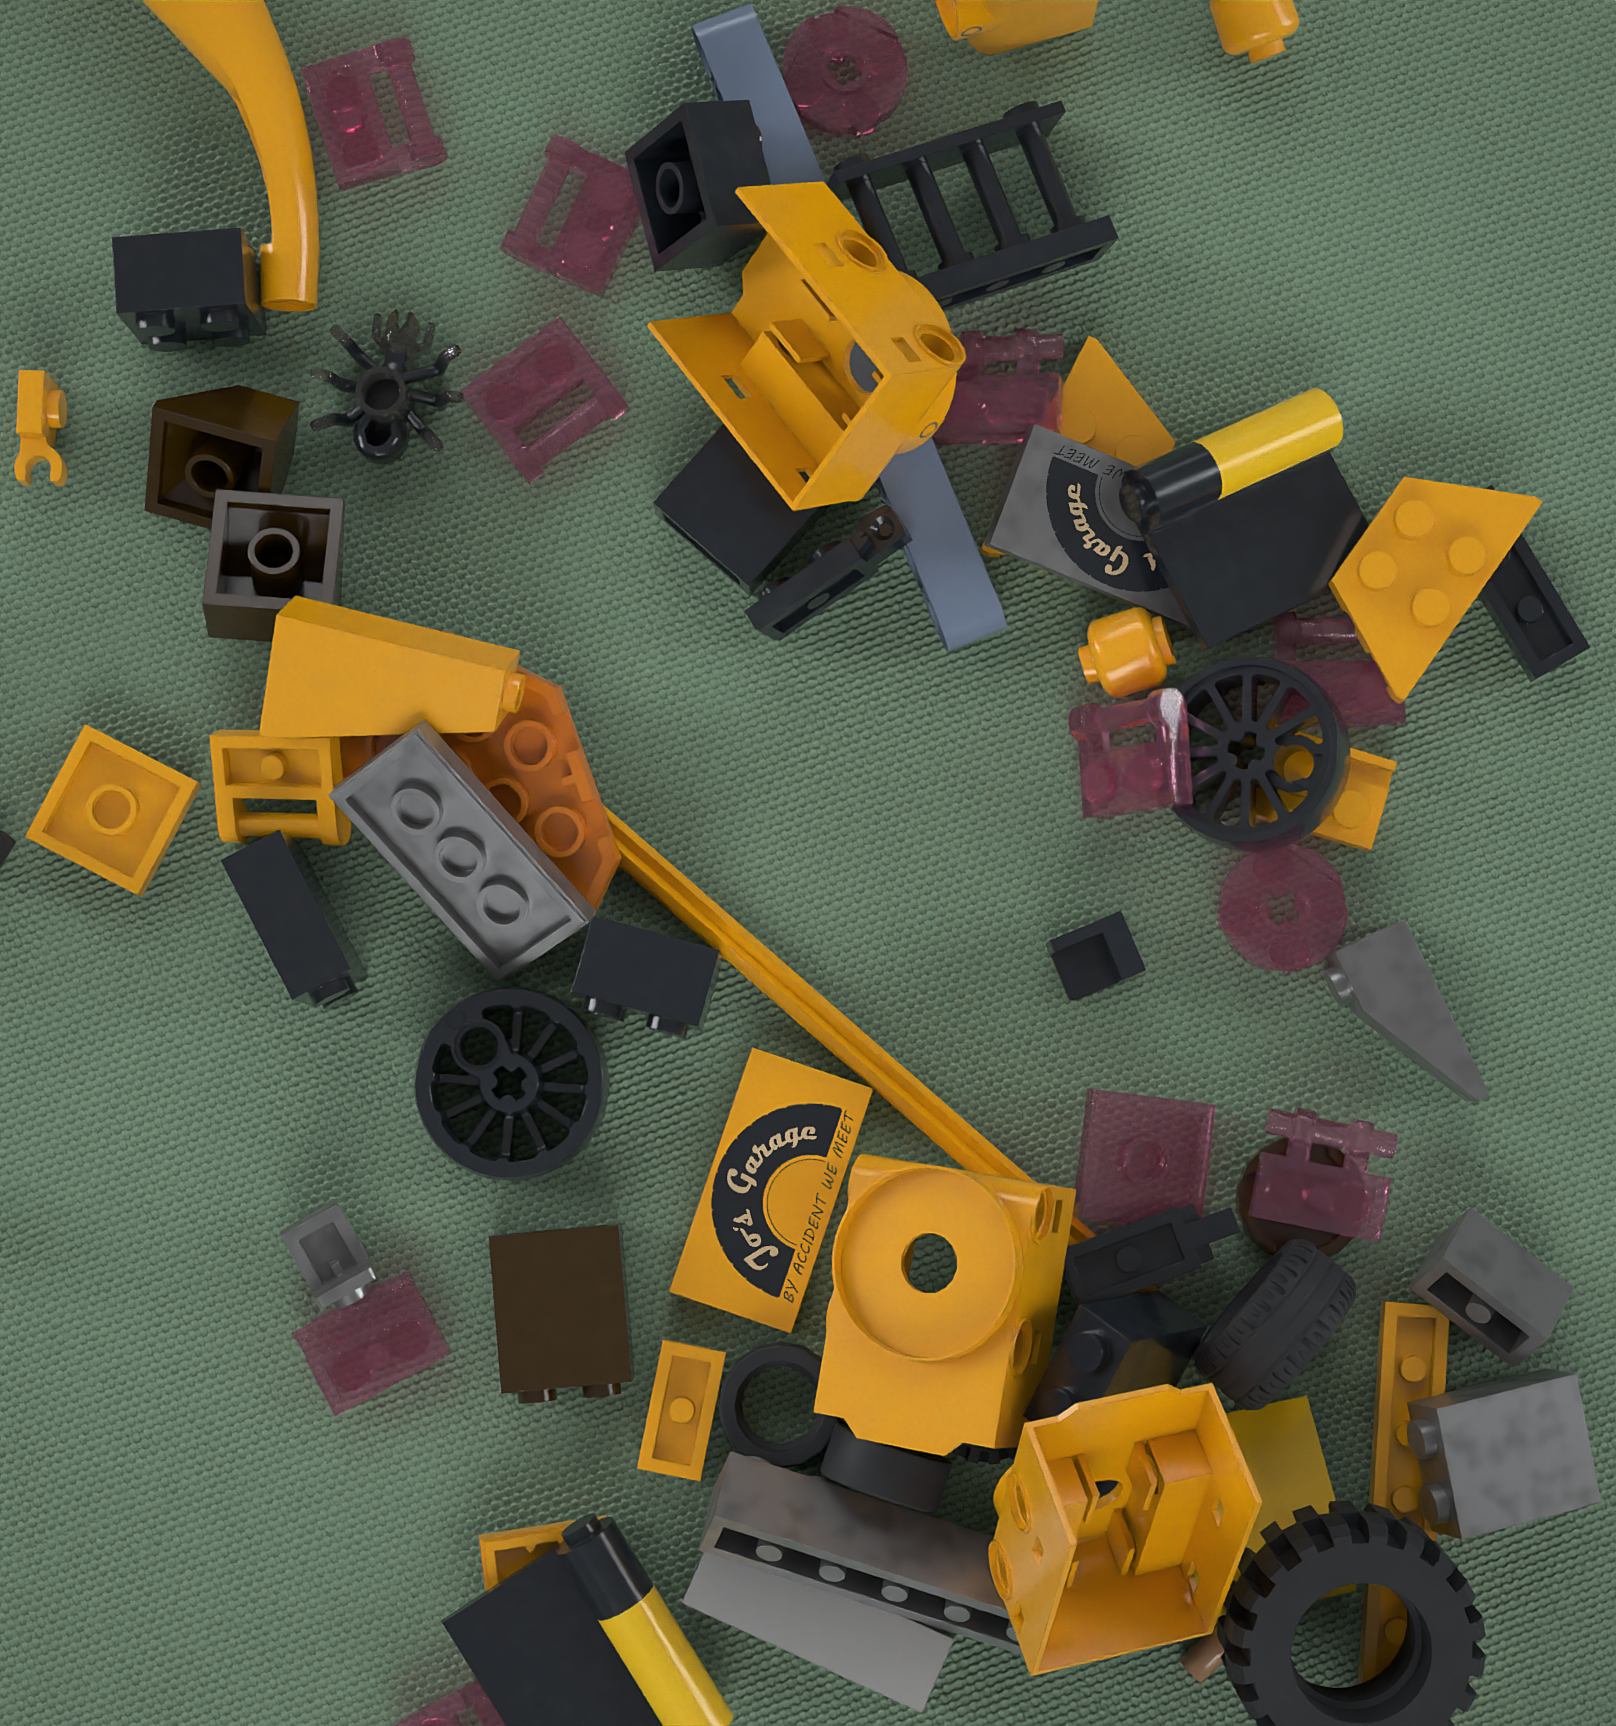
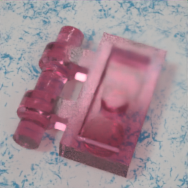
(1004, 405)
(1318, 1194)

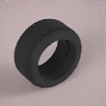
(1275, 1324)

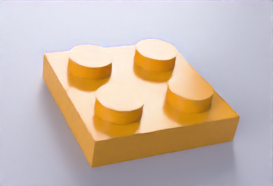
(113, 810)

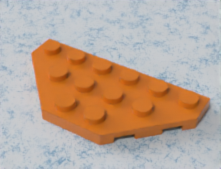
(538, 776)

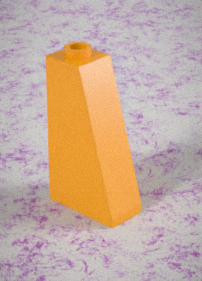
(380, 676)

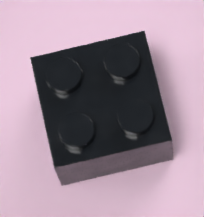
(688, 182)
(188, 288)
(647, 975)

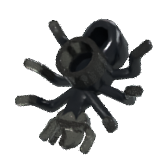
(383, 391)

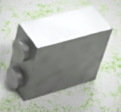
(1502, 1453)

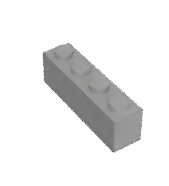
(837, 1633)

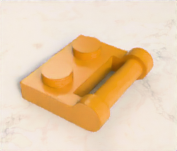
(277, 769)

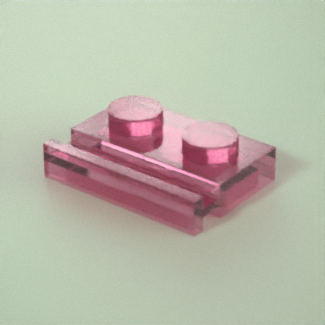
(372, 1343)

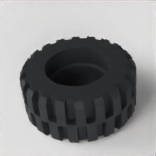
(1339, 1550)

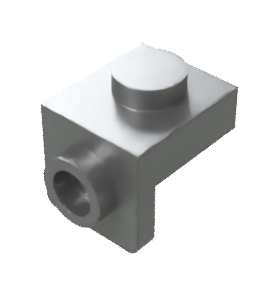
(330, 1256)

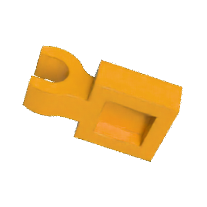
(39, 414)

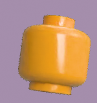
(1254, 26)
(1127, 652)

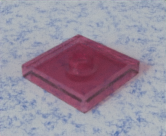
(1141, 1156)

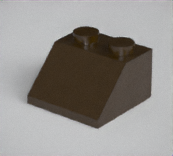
(265, 554)

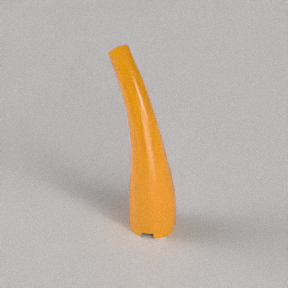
(248, 59)

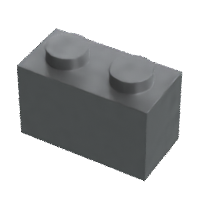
(1492, 1288)

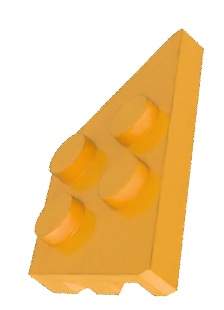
(1107, 413)
(1424, 569)

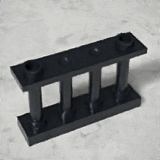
(1016, 257)

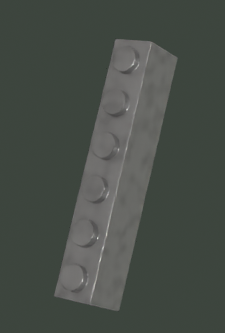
(856, 1548)

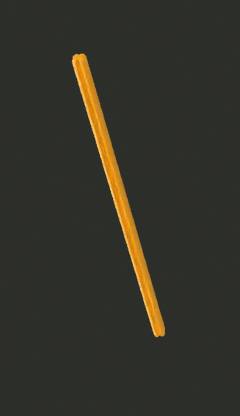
(816, 1013)

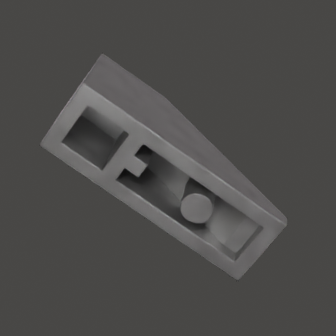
(1399, 999)

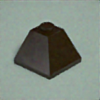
(214, 442)

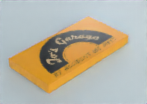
(771, 1190)

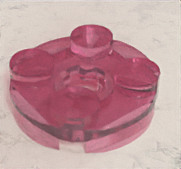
(830, 39)
(1318, 902)

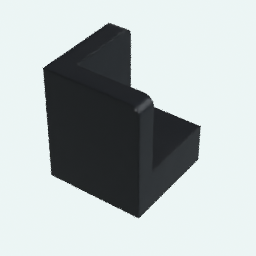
(1095, 956)

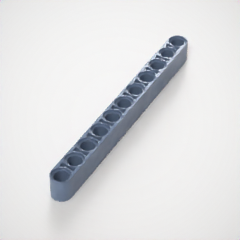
(913, 482)

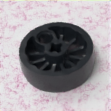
(1320, 789)
(453, 1030)

